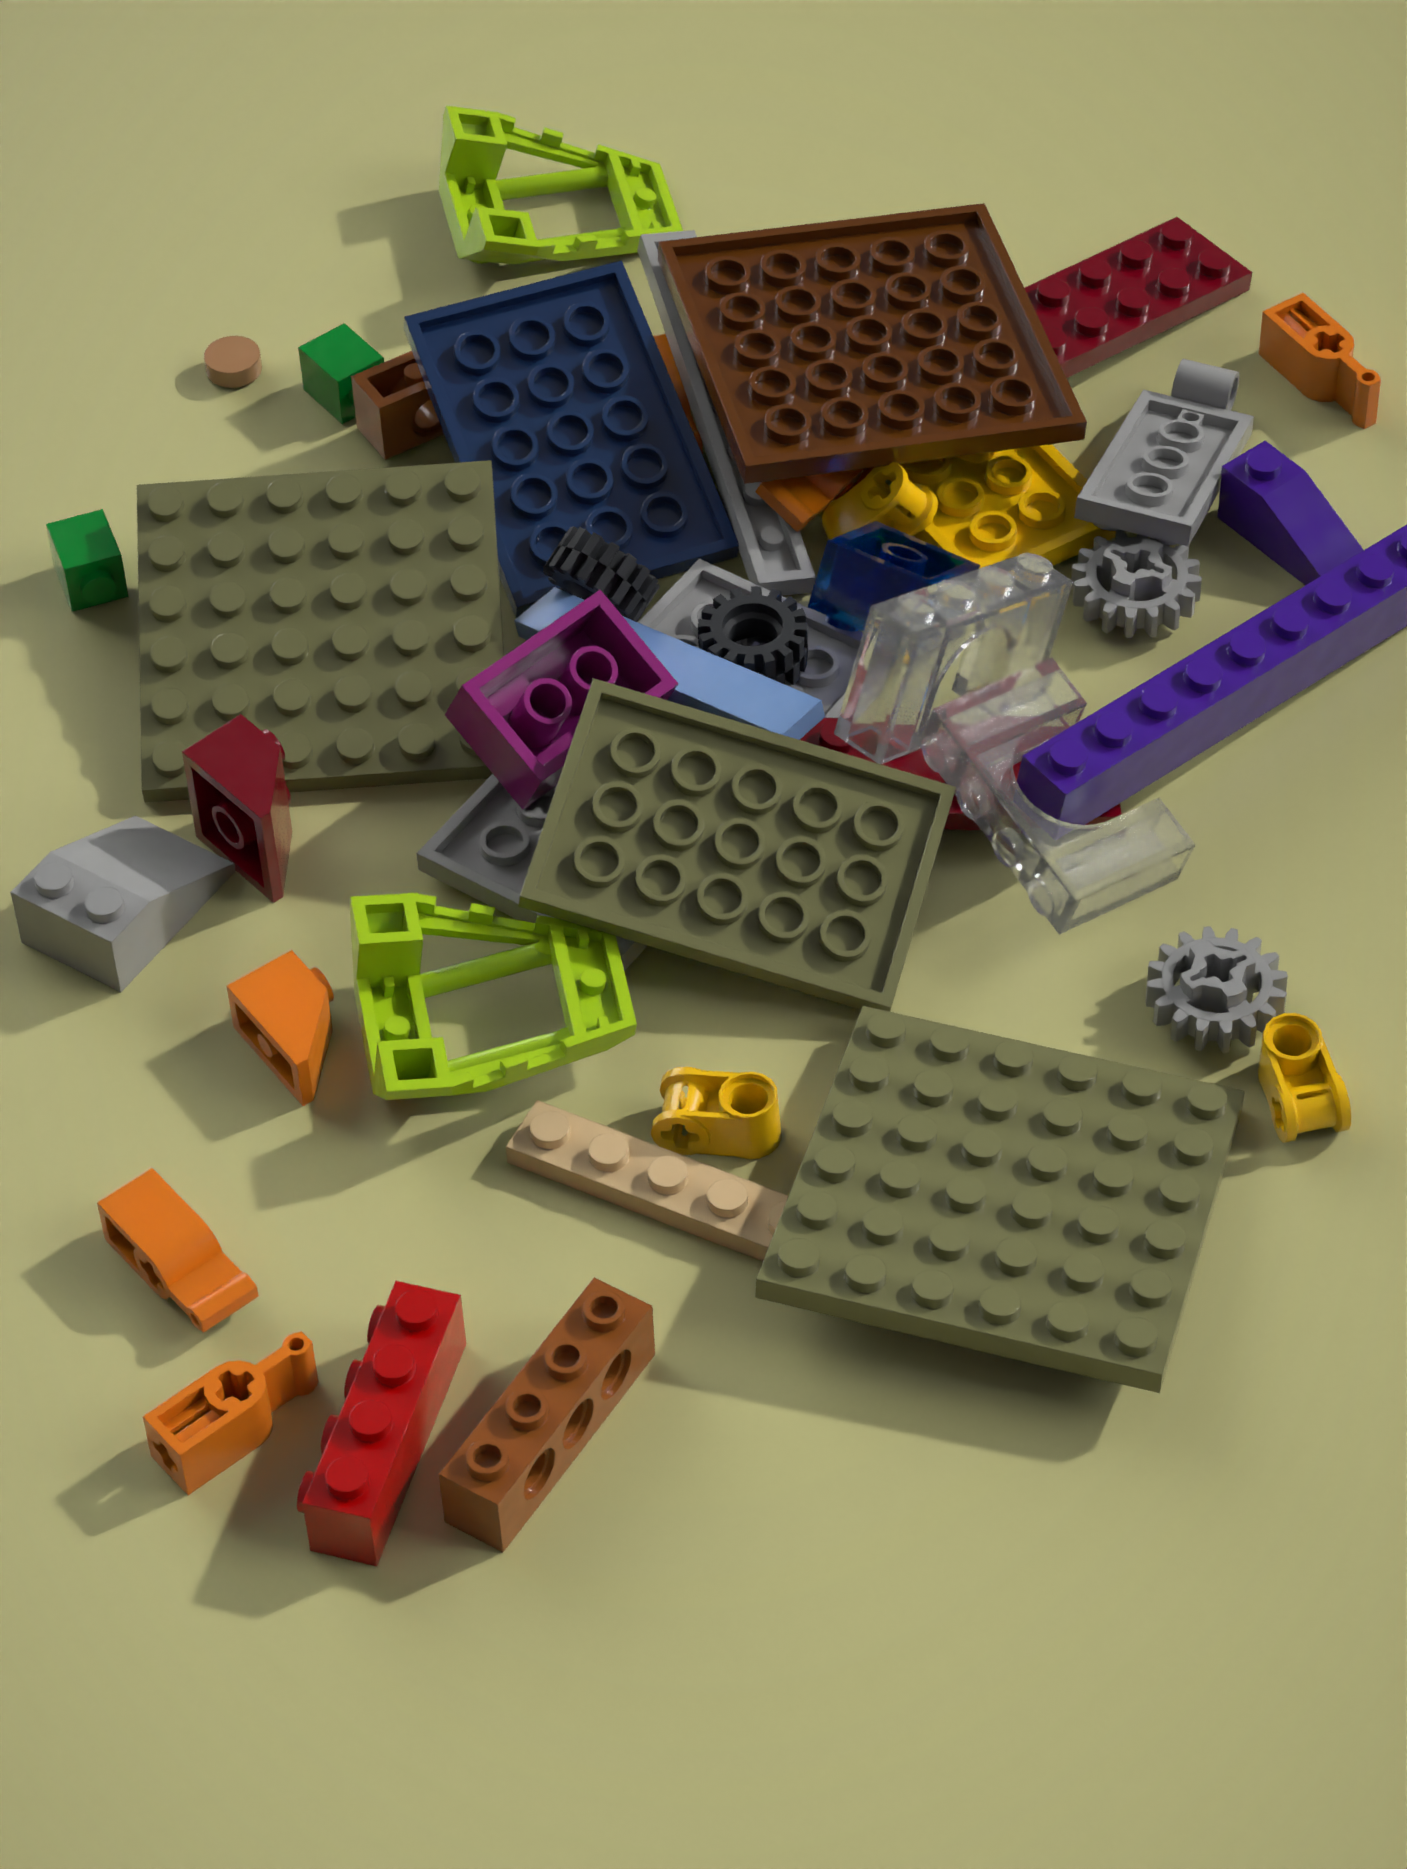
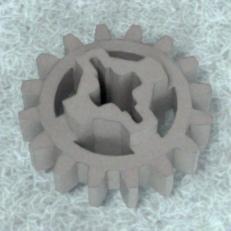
(1135, 583)
(1215, 989)

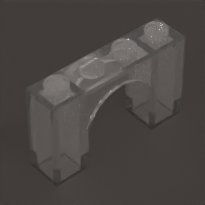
(997, 614)
(1063, 866)

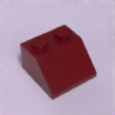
(242, 801)

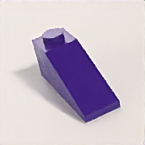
(1283, 513)

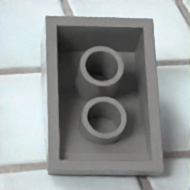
(115, 898)

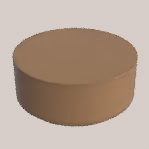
(233, 361)

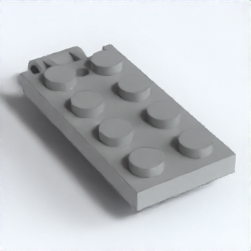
(1168, 458)

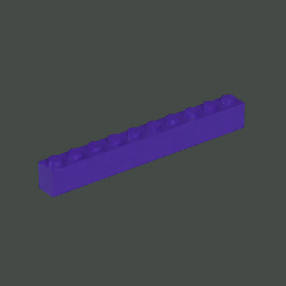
(1220, 687)

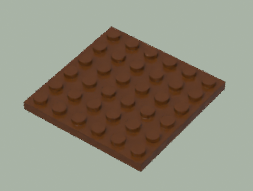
(868, 343)

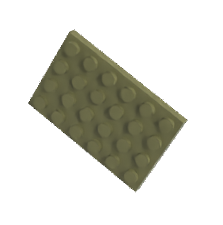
(738, 847)

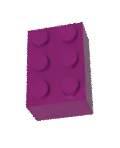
(530, 701)

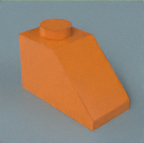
(286, 1020)

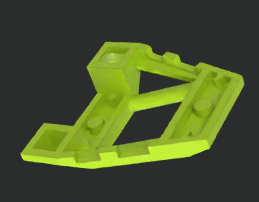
(473, 198)
(392, 993)

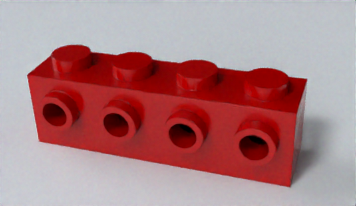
(383, 1423)

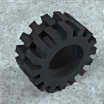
(589, 564)
(757, 618)

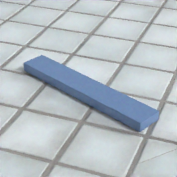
(702, 677)

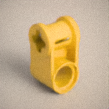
(877, 501)
(1301, 1078)
(721, 1113)

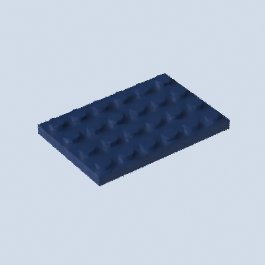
(577, 425)

